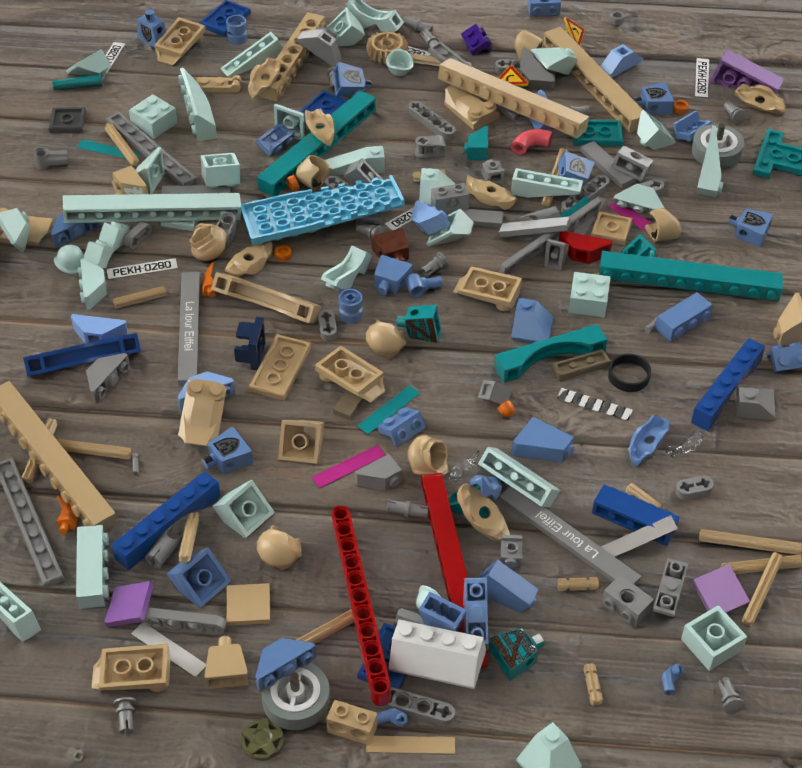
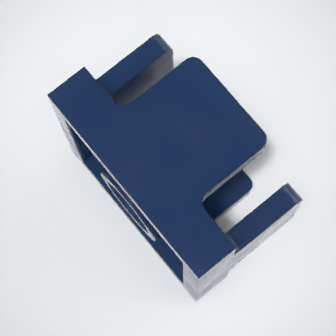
(254, 350)

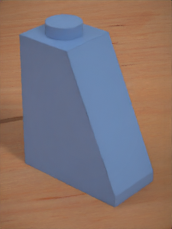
(542, 442)
(508, 587)

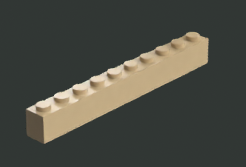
(597, 81)
(513, 98)
(54, 460)

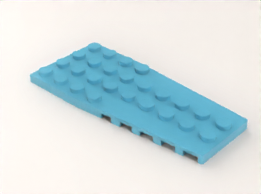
(308, 211)

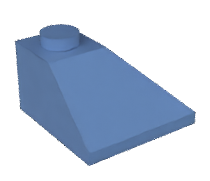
(531, 322)
(200, 577)

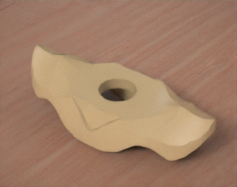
(269, 68)
(772, 103)
(318, 118)
(499, 196)
(238, 265)
(471, 502)

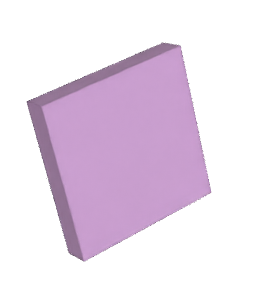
(721, 589)

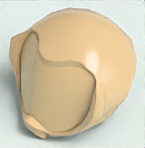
(208, 242)
(385, 339)
(428, 456)
(278, 548)

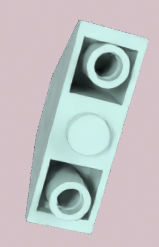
(639, 198)
(92, 283)

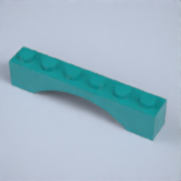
(513, 363)

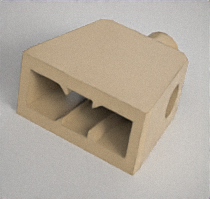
(225, 665)

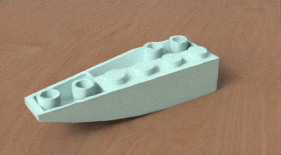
(197, 108)

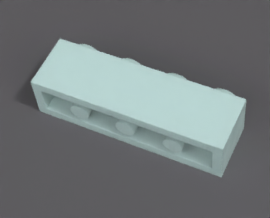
(518, 477)
(91, 567)

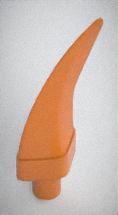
(207, 282)
(67, 520)

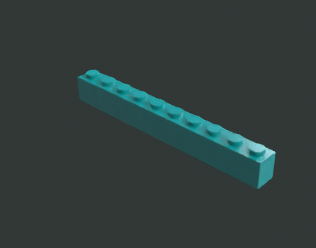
(345, 120)
(691, 276)

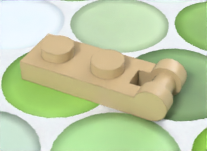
(220, 84)

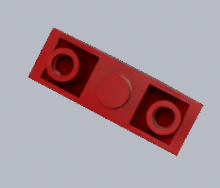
(584, 247)

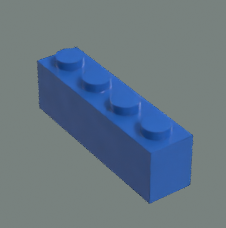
(630, 511)

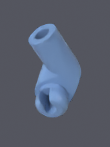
(670, 676)
(393, 716)

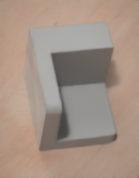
(494, 392)

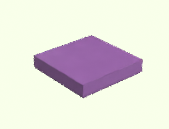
(129, 604)

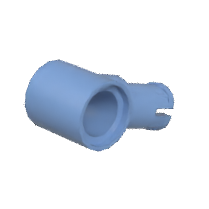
(418, 285)

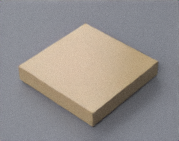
(612, 227)
(248, 604)

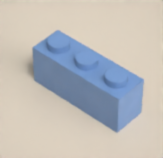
(683, 317)

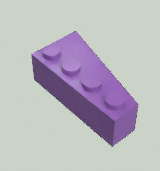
(736, 70)

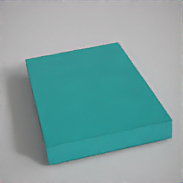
(601, 132)

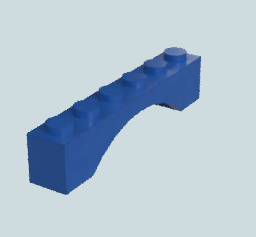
(81, 354)
(715, 399)
(137, 542)

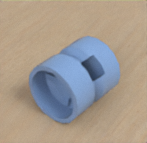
(236, 29)
(350, 306)

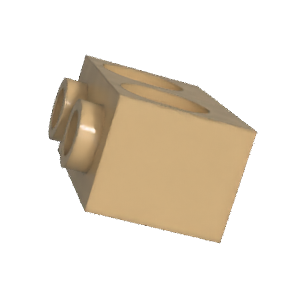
(352, 722)

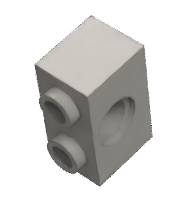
(632, 163)
(450, 198)
(622, 590)

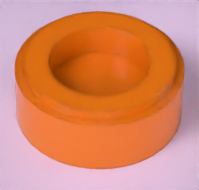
(680, 107)
(292, 184)
(283, 253)

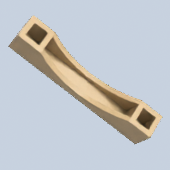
(267, 297)

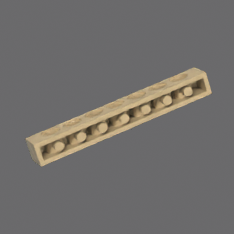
(292, 57)

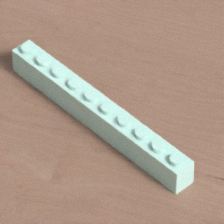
(149, 207)

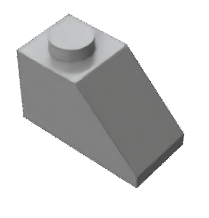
(360, 171)
(556, 254)
(379, 474)

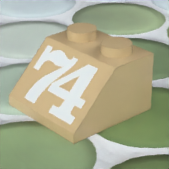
(128, 182)

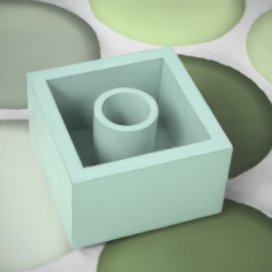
(153, 116)
(220, 170)
(589, 294)
(713, 638)

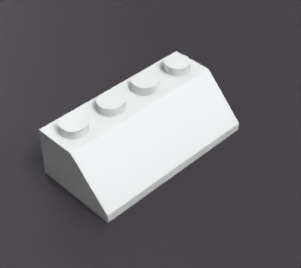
(436, 654)

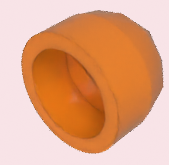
(506, 409)

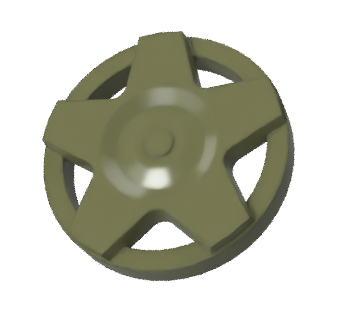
(262, 739)

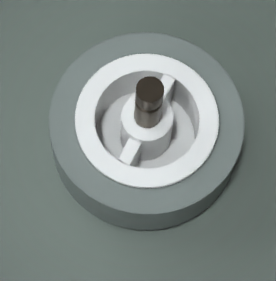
(729, 144)
(298, 699)

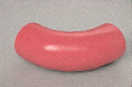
(531, 138)

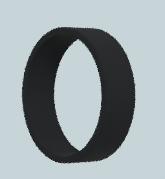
(630, 358)

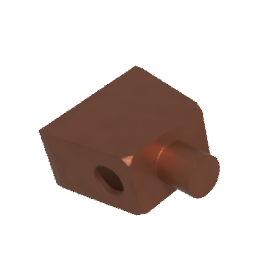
(391, 244)

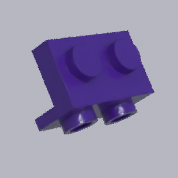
(476, 40)

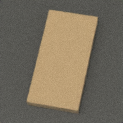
(280, 367)

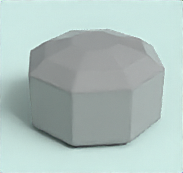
(617, 18)

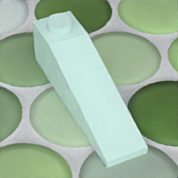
(265, 48)
(372, 155)
(710, 176)
(537, 184)
(17, 615)

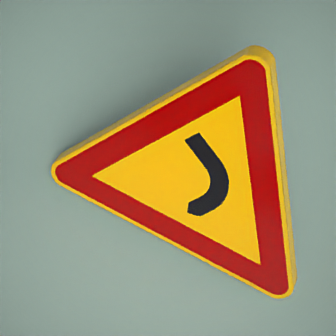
(575, 30)
(512, 76)

